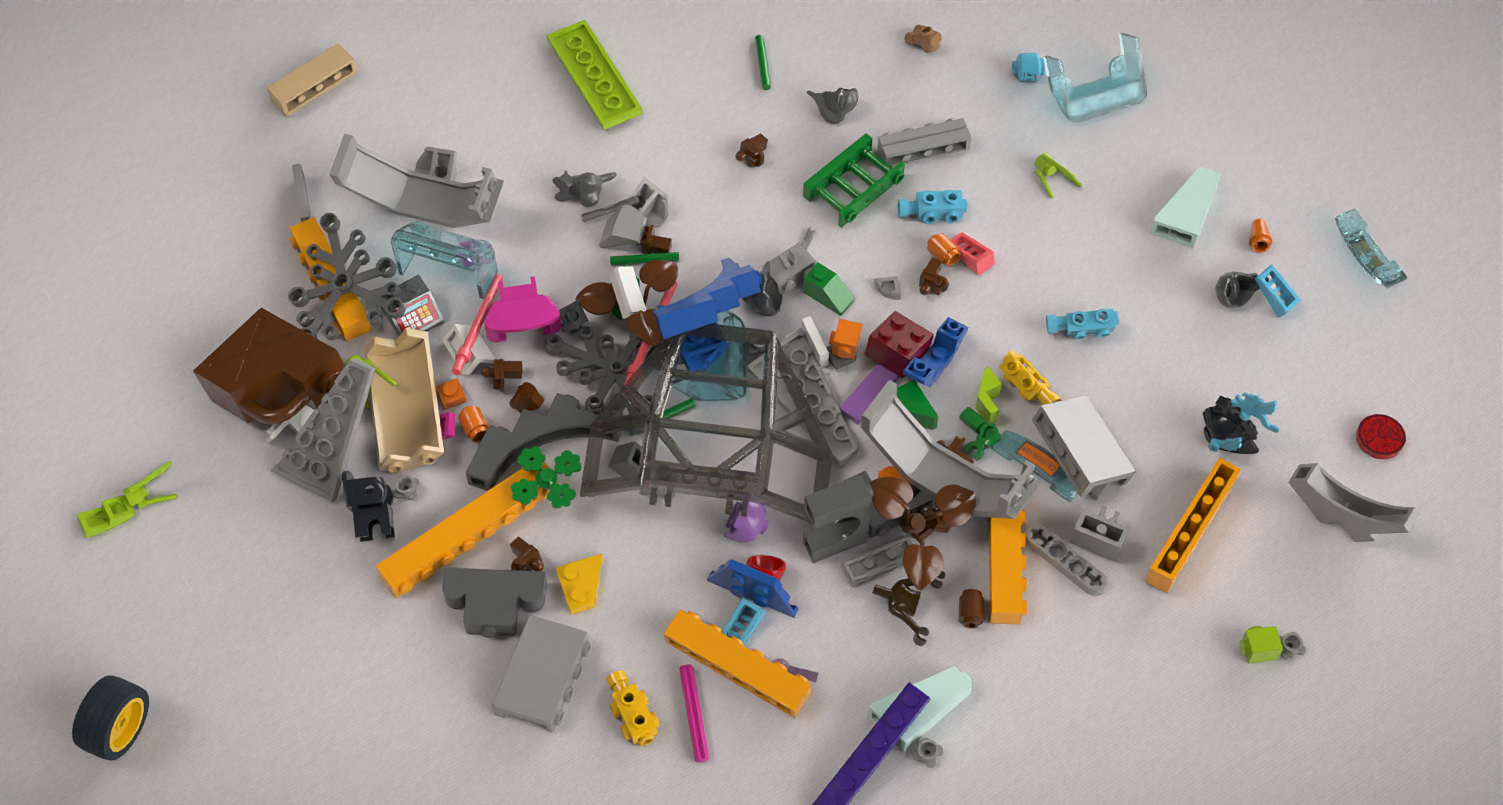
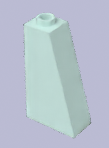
(1186, 211)
(945, 691)

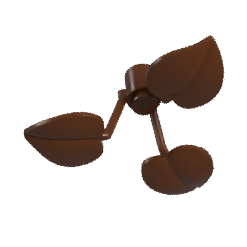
(600, 299)
(954, 504)

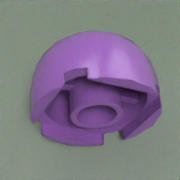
(747, 528)

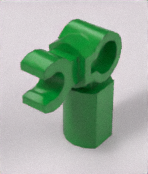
(988, 432)

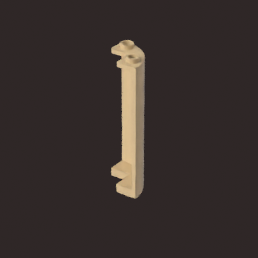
(404, 414)

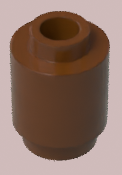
(971, 608)

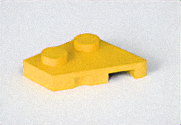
(580, 582)

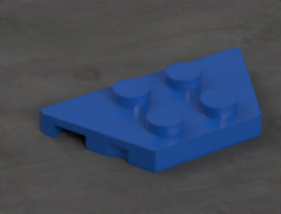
(701, 352)
(754, 585)

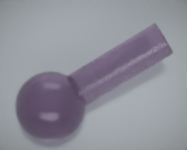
(808, 674)

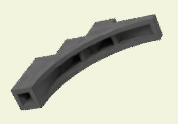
(533, 429)

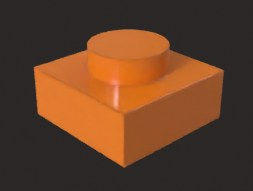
(451, 394)

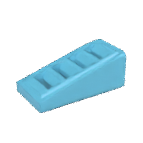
(1286, 291)
(758, 612)

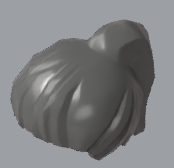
(835, 105)
(1236, 288)
(769, 299)

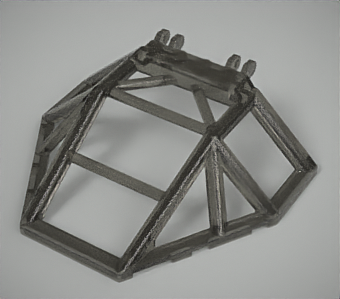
(704, 480)

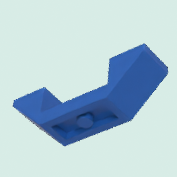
(939, 355)

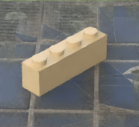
(312, 79)

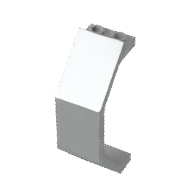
(413, 192)
(933, 466)

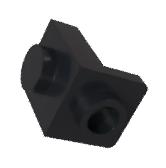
(572, 317)

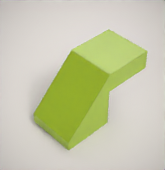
(989, 390)

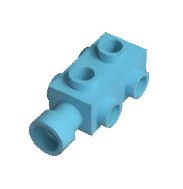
(934, 206)
(1088, 323)

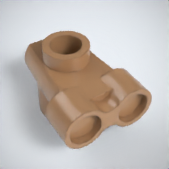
(924, 36)

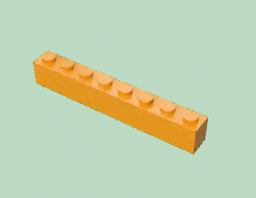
(455, 535)

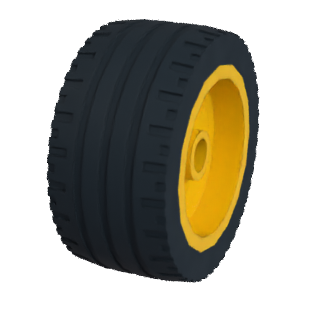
(110, 717)

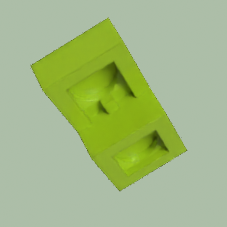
(109, 515)

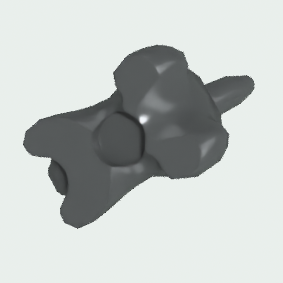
(583, 186)

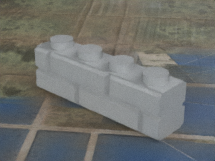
(924, 142)

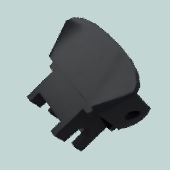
(369, 505)

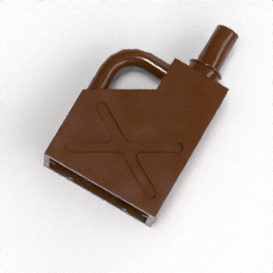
(269, 370)

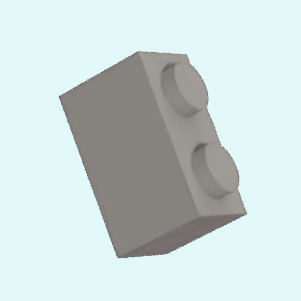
(791, 268)
(1100, 534)

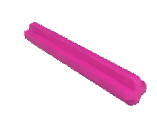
(694, 713)

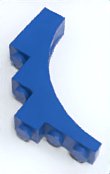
(706, 303)

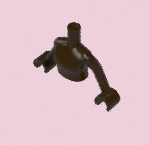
(904, 602)

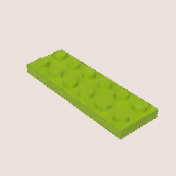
(594, 74)

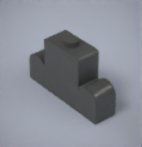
(493, 597)

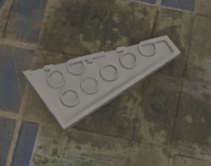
(816, 392)
(328, 435)

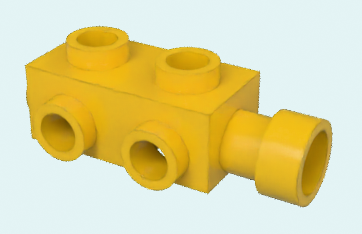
(1027, 379)
(632, 711)

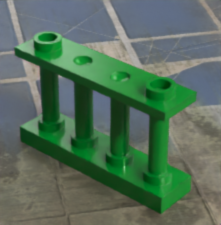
(847, 161)

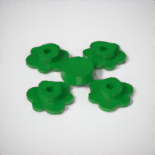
(546, 478)

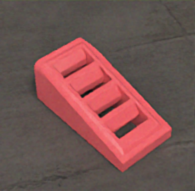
(978, 263)

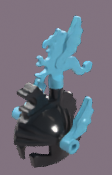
(1231, 423)

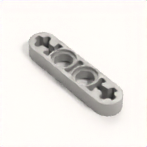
(1069, 556)

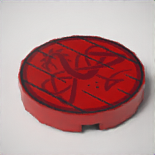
(1380, 436)

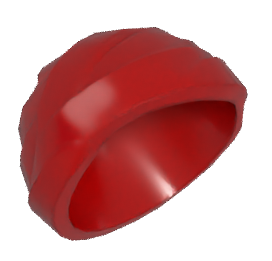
(768, 564)

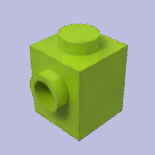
(1261, 644)

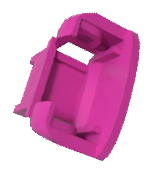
(519, 311)

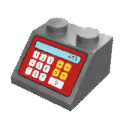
(420, 306)

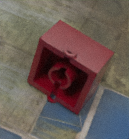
(897, 343)

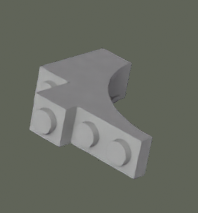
(1337, 503)

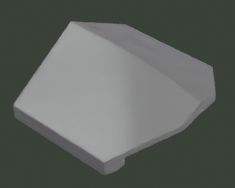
(438, 163)
(652, 203)
(623, 227)

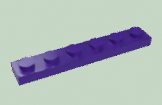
(874, 747)

